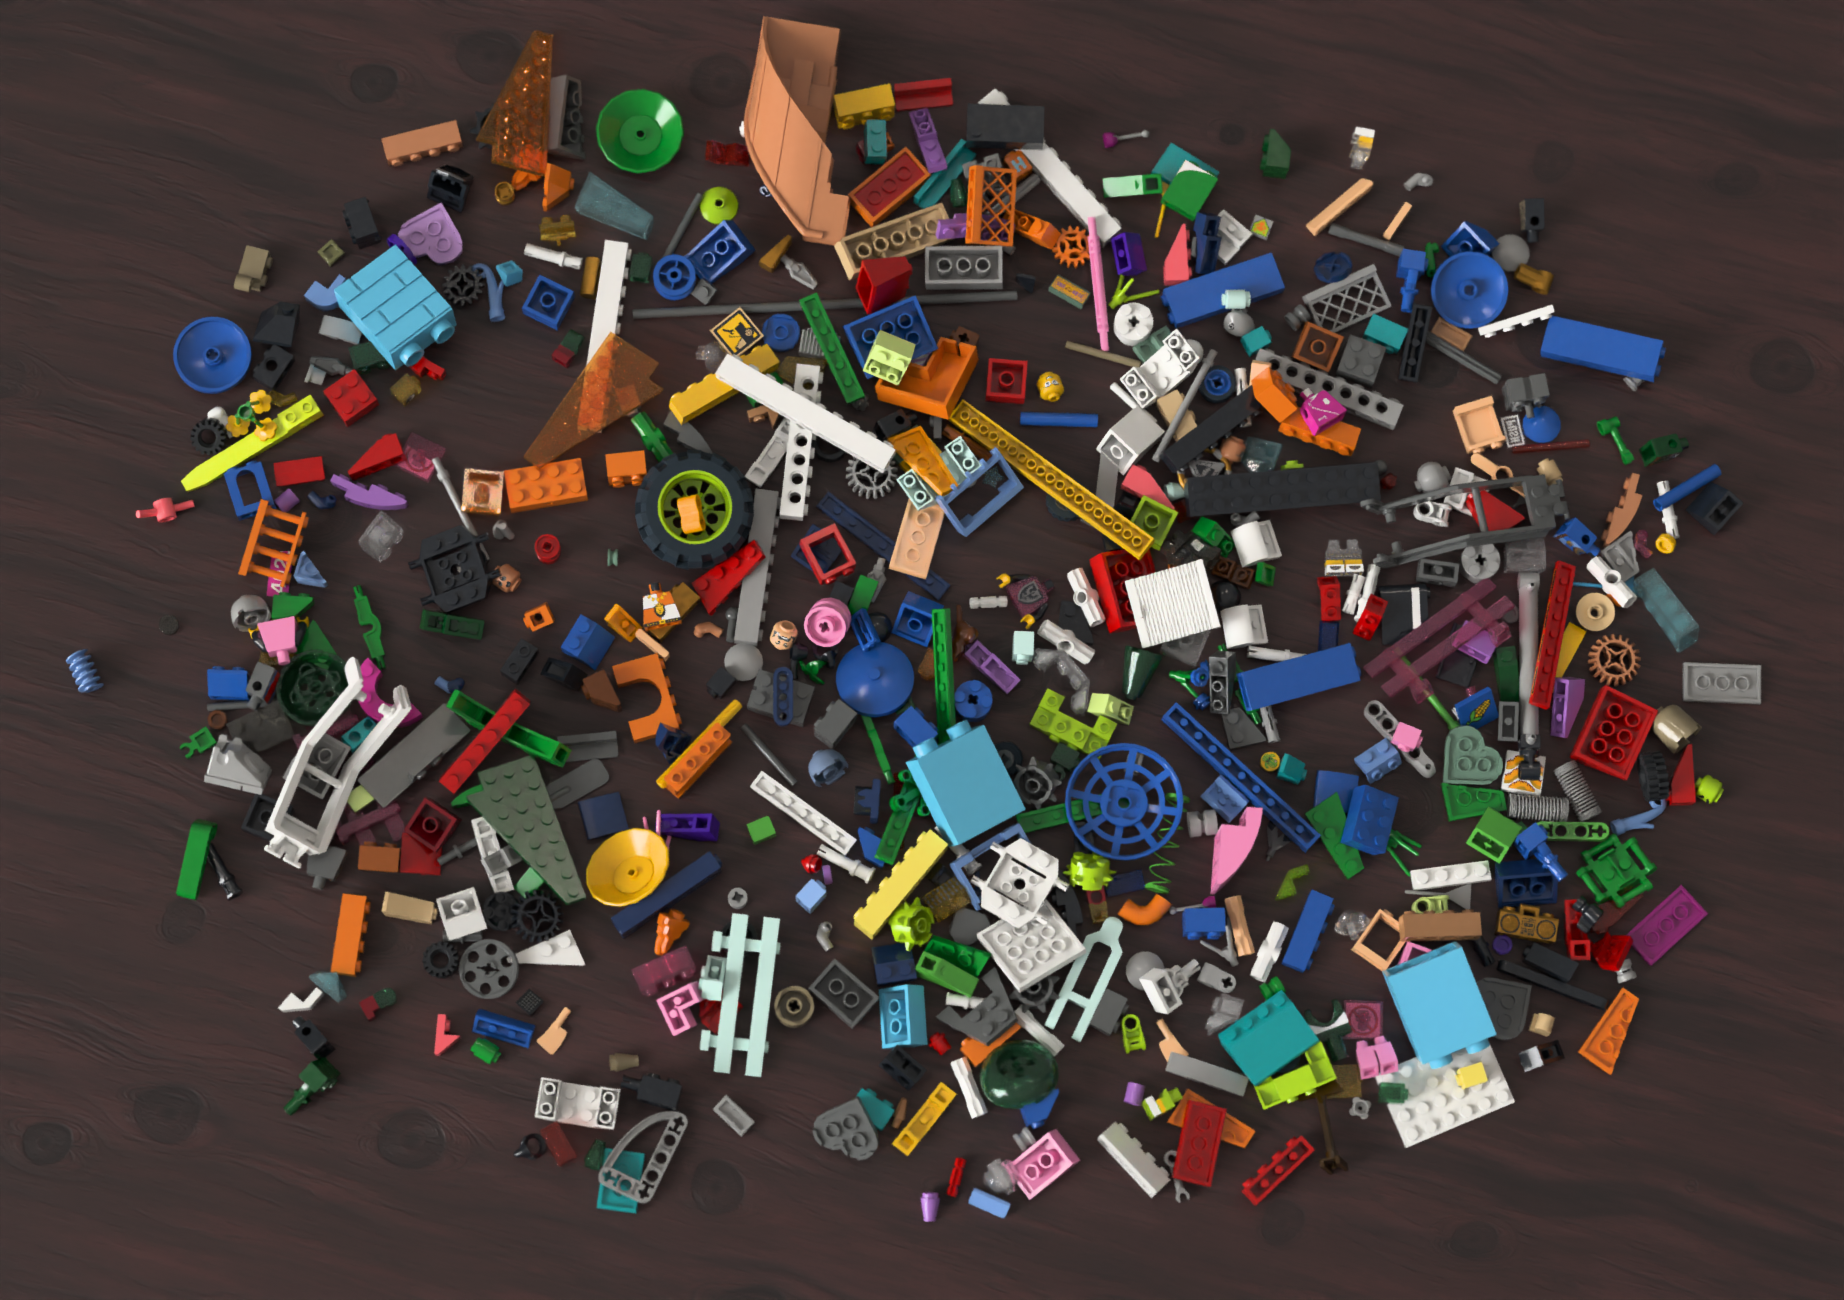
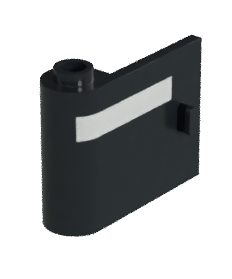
(1405, 610)

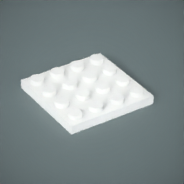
(1032, 950)

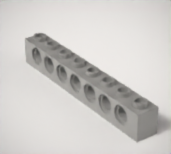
(1368, 412)

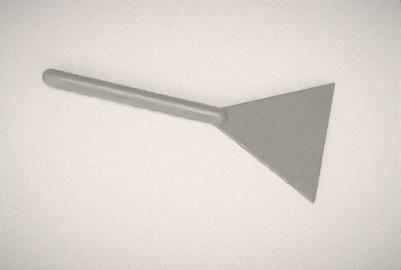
(1460, 896)

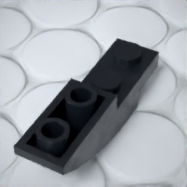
(1072, 912)

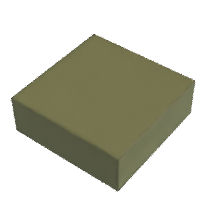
(331, 252)

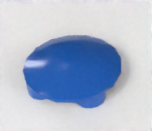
(1543, 426)

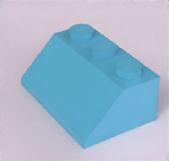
(903, 1016)

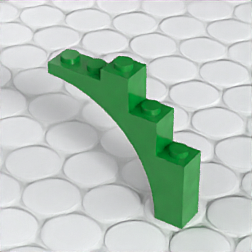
(518, 736)

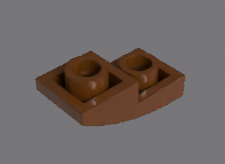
(1234, 573)

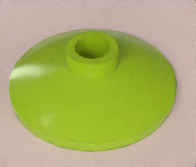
(717, 214)

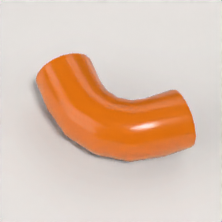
(1145, 914)

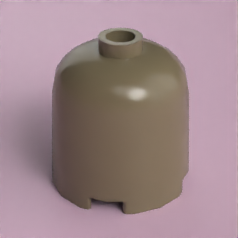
(1674, 727)

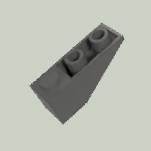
(1222, 677)

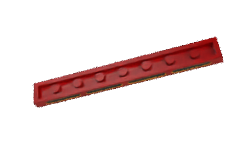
(1552, 635)

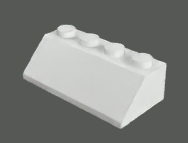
(1133, 1159)

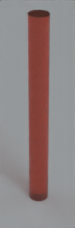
(1550, 446)

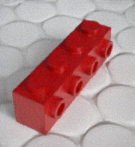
(1279, 1169)

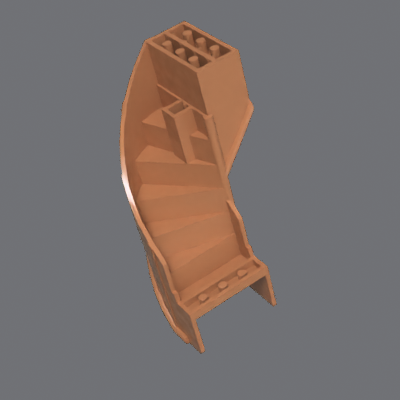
(789, 125)

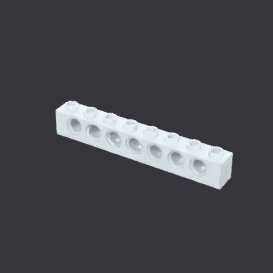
(791, 510)

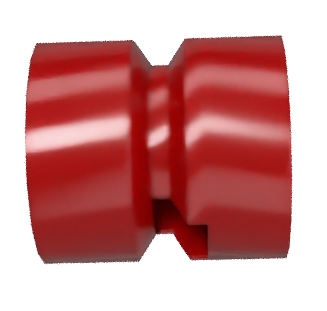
(547, 549)

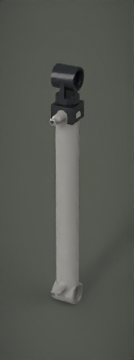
(1529, 737)

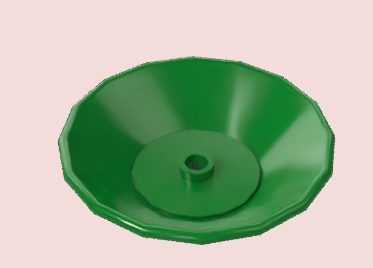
(640, 113)

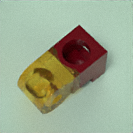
(1097, 905)

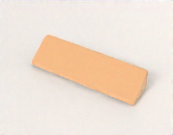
(1339, 206)

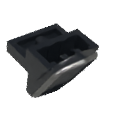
(449, 186)

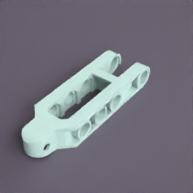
(1107, 935)

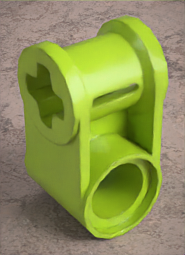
(1132, 1035)

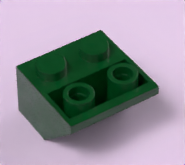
(1276, 157)

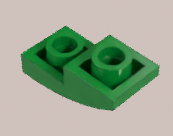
(862, 594)

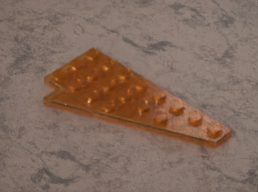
(521, 113)
(604, 392)

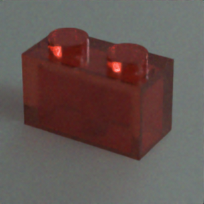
(558, 1143)

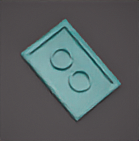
(629, 1164)

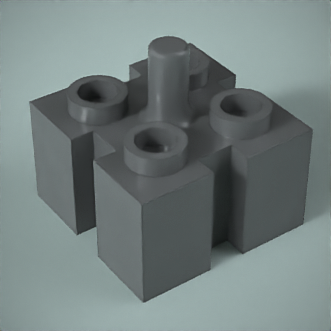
(990, 161)
(1526, 393)

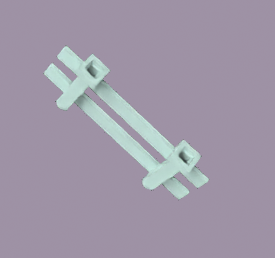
(725, 1040)

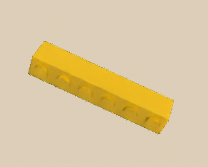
(713, 391)

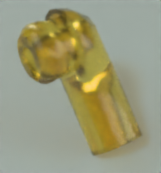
(281, 400)

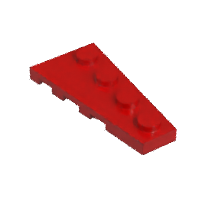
(725, 577)

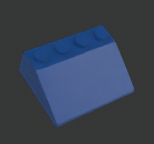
(901, 320)

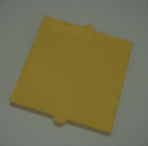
(1349, 1079)

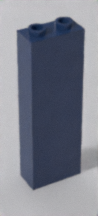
(667, 894)

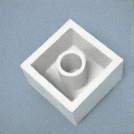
(461, 913)

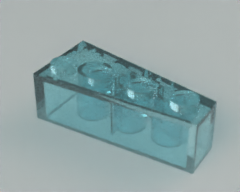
(610, 207)
(1667, 610)

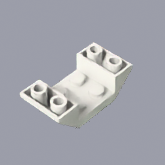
(1162, 371)
(577, 1104)

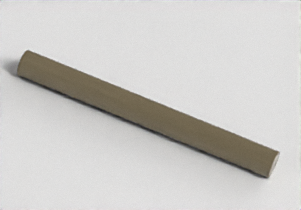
(1102, 354)

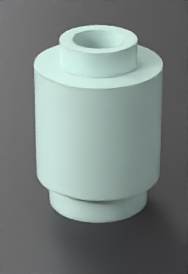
(1236, 299)

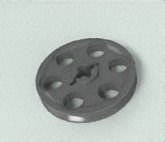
(484, 960)

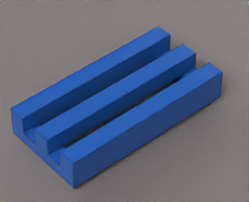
(866, 627)

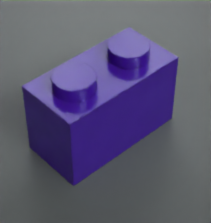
(1128, 254)

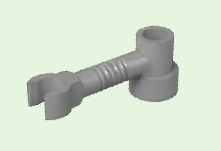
(1178, 1183)

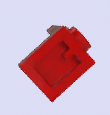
(1330, 598)
(1370, 617)

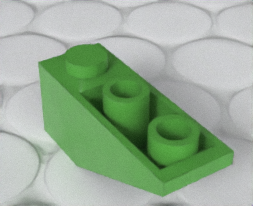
(945, 974)

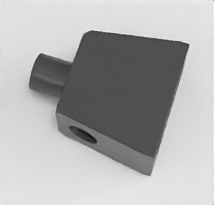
(326, 866)

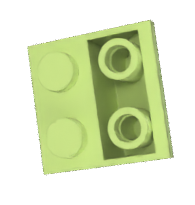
(889, 357)

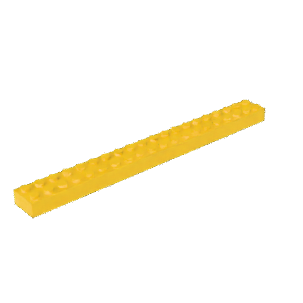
(1052, 480)

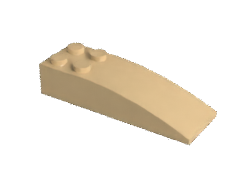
(894, 238)

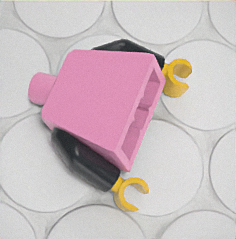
(280, 637)

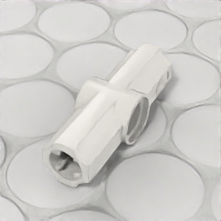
(1604, 574)
(1086, 597)
(1057, 635)
(1269, 951)

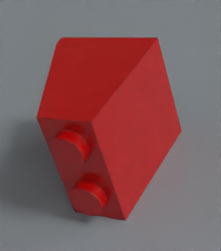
(883, 282)

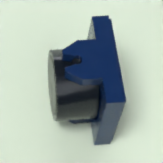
(867, 801)

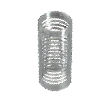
(1537, 810)
(1587, 814)

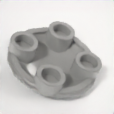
(1511, 252)
(743, 661)
(1139, 965)

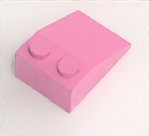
(1044, 1163)

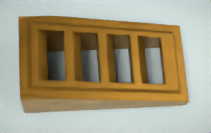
(773, 257)

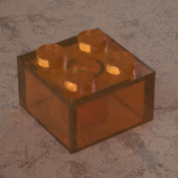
(482, 492)

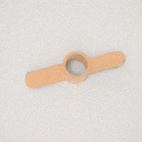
(1491, 468)

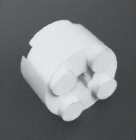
(1133, 313)

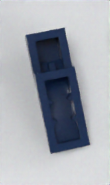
(1208, 242)

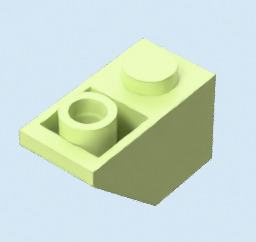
(1110, 708)

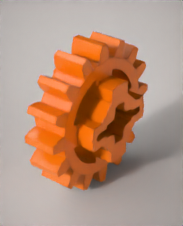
(1070, 241)

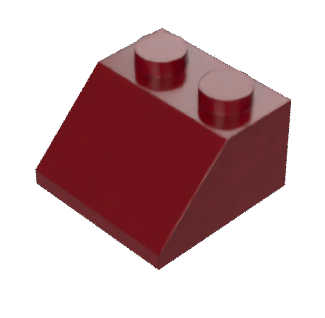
(432, 824)

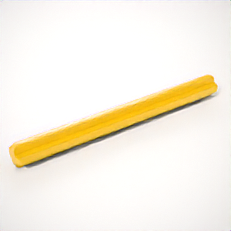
(723, 718)

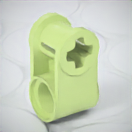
(1435, 903)

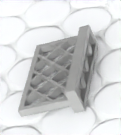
(1335, 288)

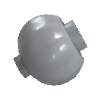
(1432, 477)

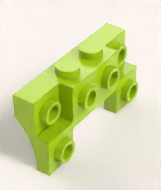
(1068, 730)
(1298, 1081)

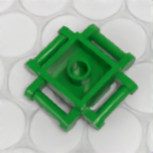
(1616, 871)

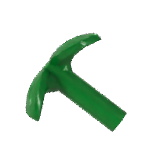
(812, 669)

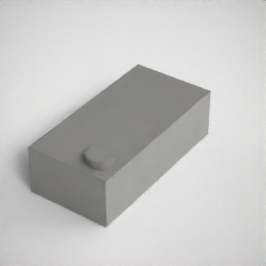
(963, 267)

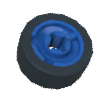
(1222, 392)

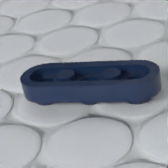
(786, 688)

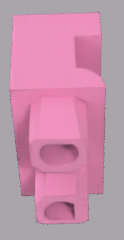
(1376, 1058)

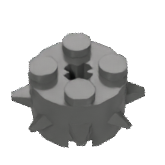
(1045, 777)
(1039, 998)

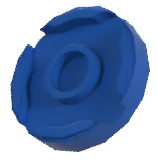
(781, 332)

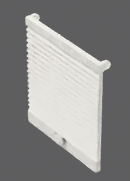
(1172, 603)

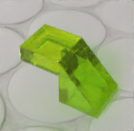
(1287, 887)

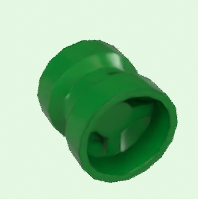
(1271, 988)

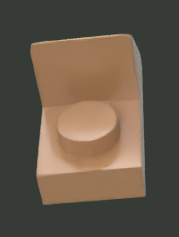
(758, 414)

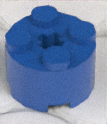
(975, 690)

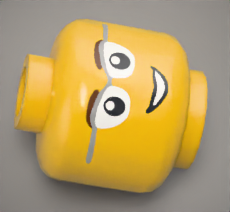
(1050, 386)

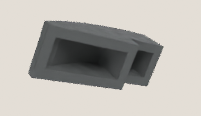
(687, 435)

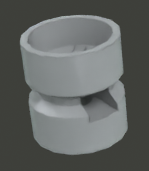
(1202, 823)

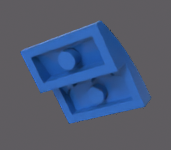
(1331, 782)

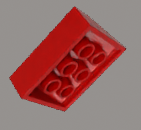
(1110, 573)
(1613, 733)

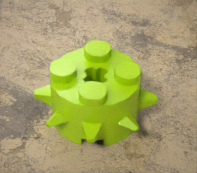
(1089, 871)
(911, 924)

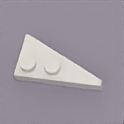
(556, 951)

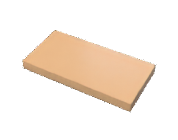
(917, 540)

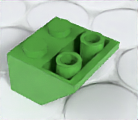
(1494, 835)

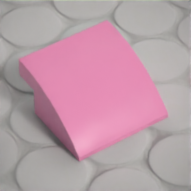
(1232, 847)

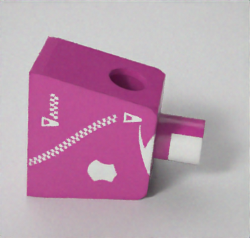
(1320, 410)

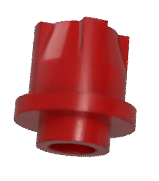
(939, 1043)

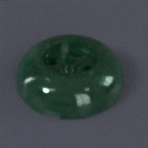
(303, 671)
(1029, 1076)

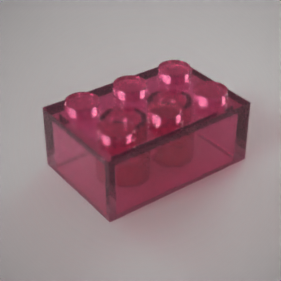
(664, 971)

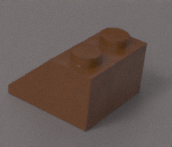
(600, 691)

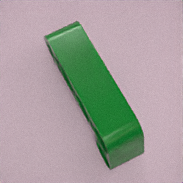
(195, 858)

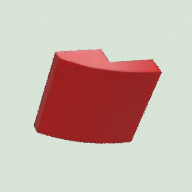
(418, 857)

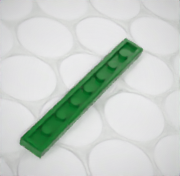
(943, 672)

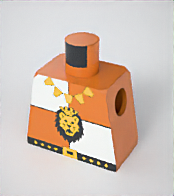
(659, 609)

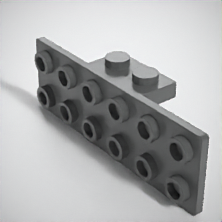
(414, 755)

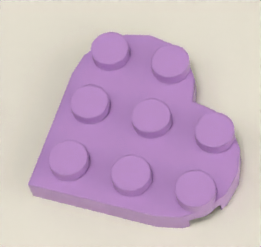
(432, 235)

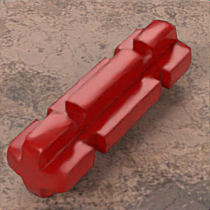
(956, 1177)

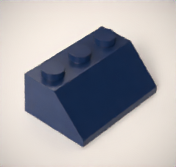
(1524, 883)

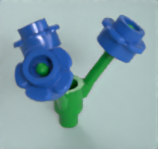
(1198, 678)

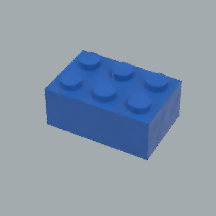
(1369, 820)

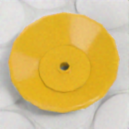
(627, 867)

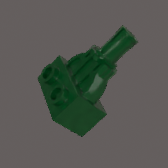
(316, 1077)

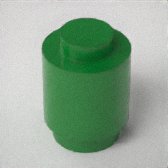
(486, 1050)

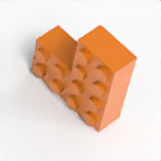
(936, 386)

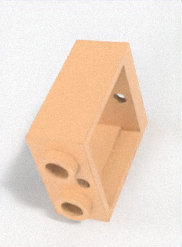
(1368, 954)

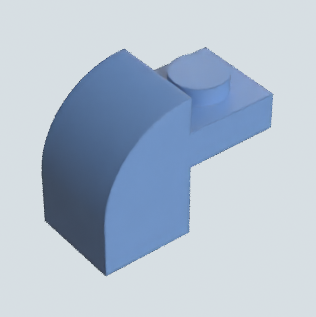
(324, 298)

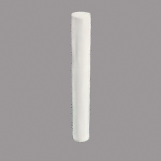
(1128, 399)

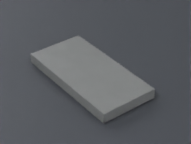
(1721, 683)

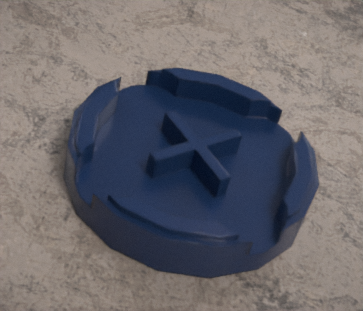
(1333, 267)

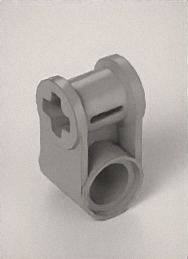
(1213, 976)

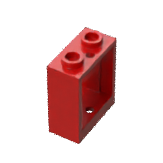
(819, 537)

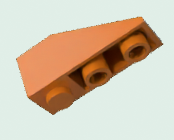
(1035, 229)

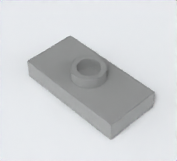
(734, 1115)

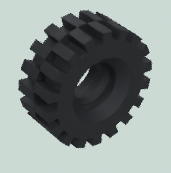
(1653, 776)

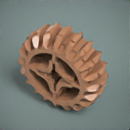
(1609, 654)

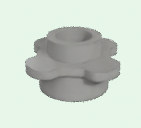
(1365, 1108)

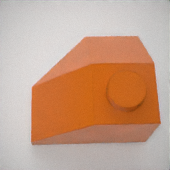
(557, 186)

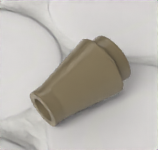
(622, 1061)

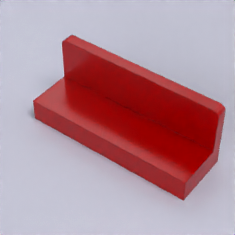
(923, 94)

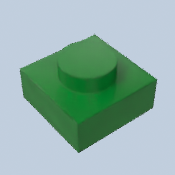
(1265, 574)

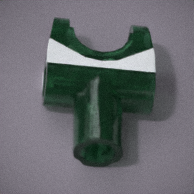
(1332, 1031)

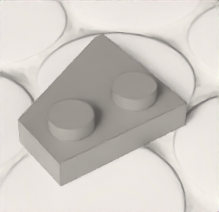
(1622, 556)

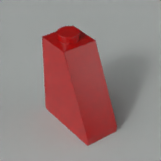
(1497, 514)

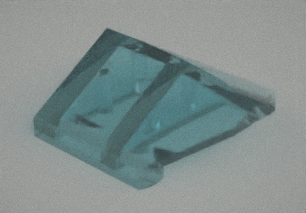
(1260, 455)

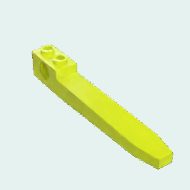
(287, 423)

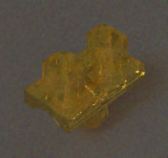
(557, 231)

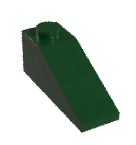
(1506, 673)

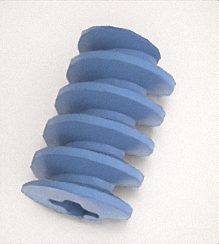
(82, 671)

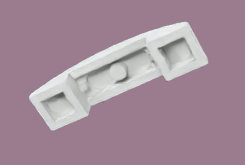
(771, 455)
(487, 845)

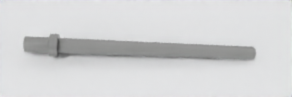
(1207, 363)

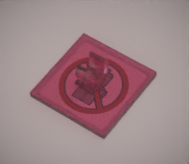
(419, 457)
(1364, 1019)

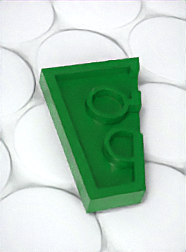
(1470, 802)

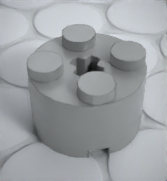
(1474, 571)

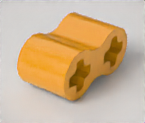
(691, 514)

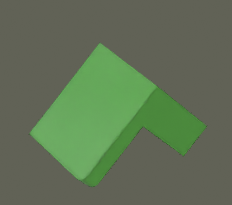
(761, 830)

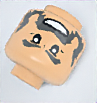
(783, 635)

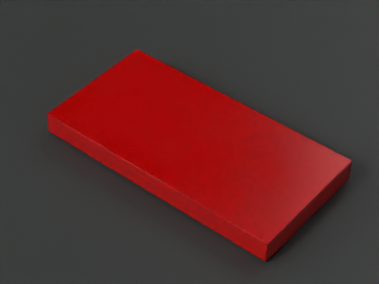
(1199, 1143)

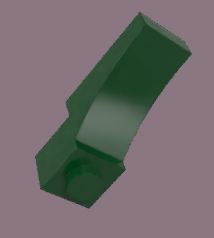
(451, 624)

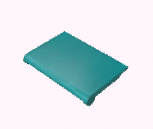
(1172, 161)

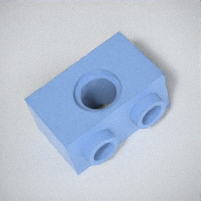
(811, 895)

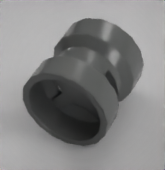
(1297, 317)

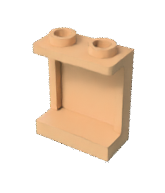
(1479, 425)

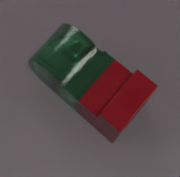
(568, 348)
(377, 1001)

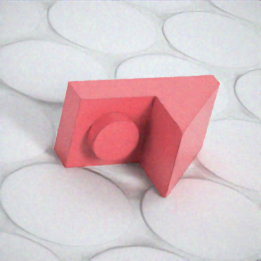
(443, 1041)

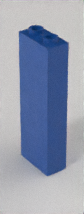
(1202, 295)
(1602, 348)
(1299, 677)

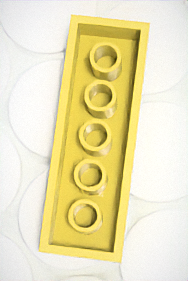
(901, 884)

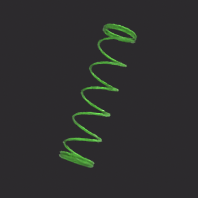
(1151, 886)

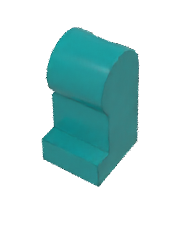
(358, 733)

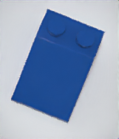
(720, 251)

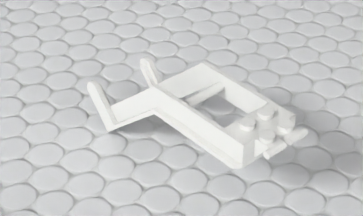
(296, 837)

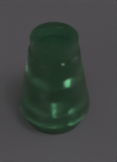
(958, 194)
(595, 1155)

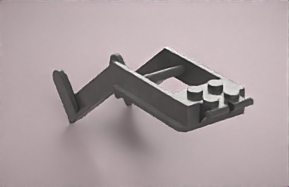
(1541, 501)

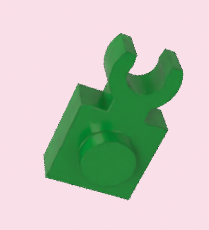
(201, 741)

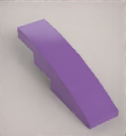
(991, 666)

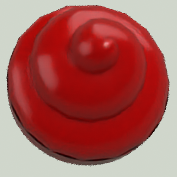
(812, 863)

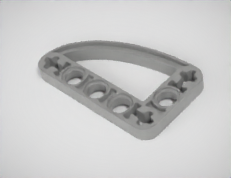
(653, 1164)

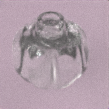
(1001, 1176)

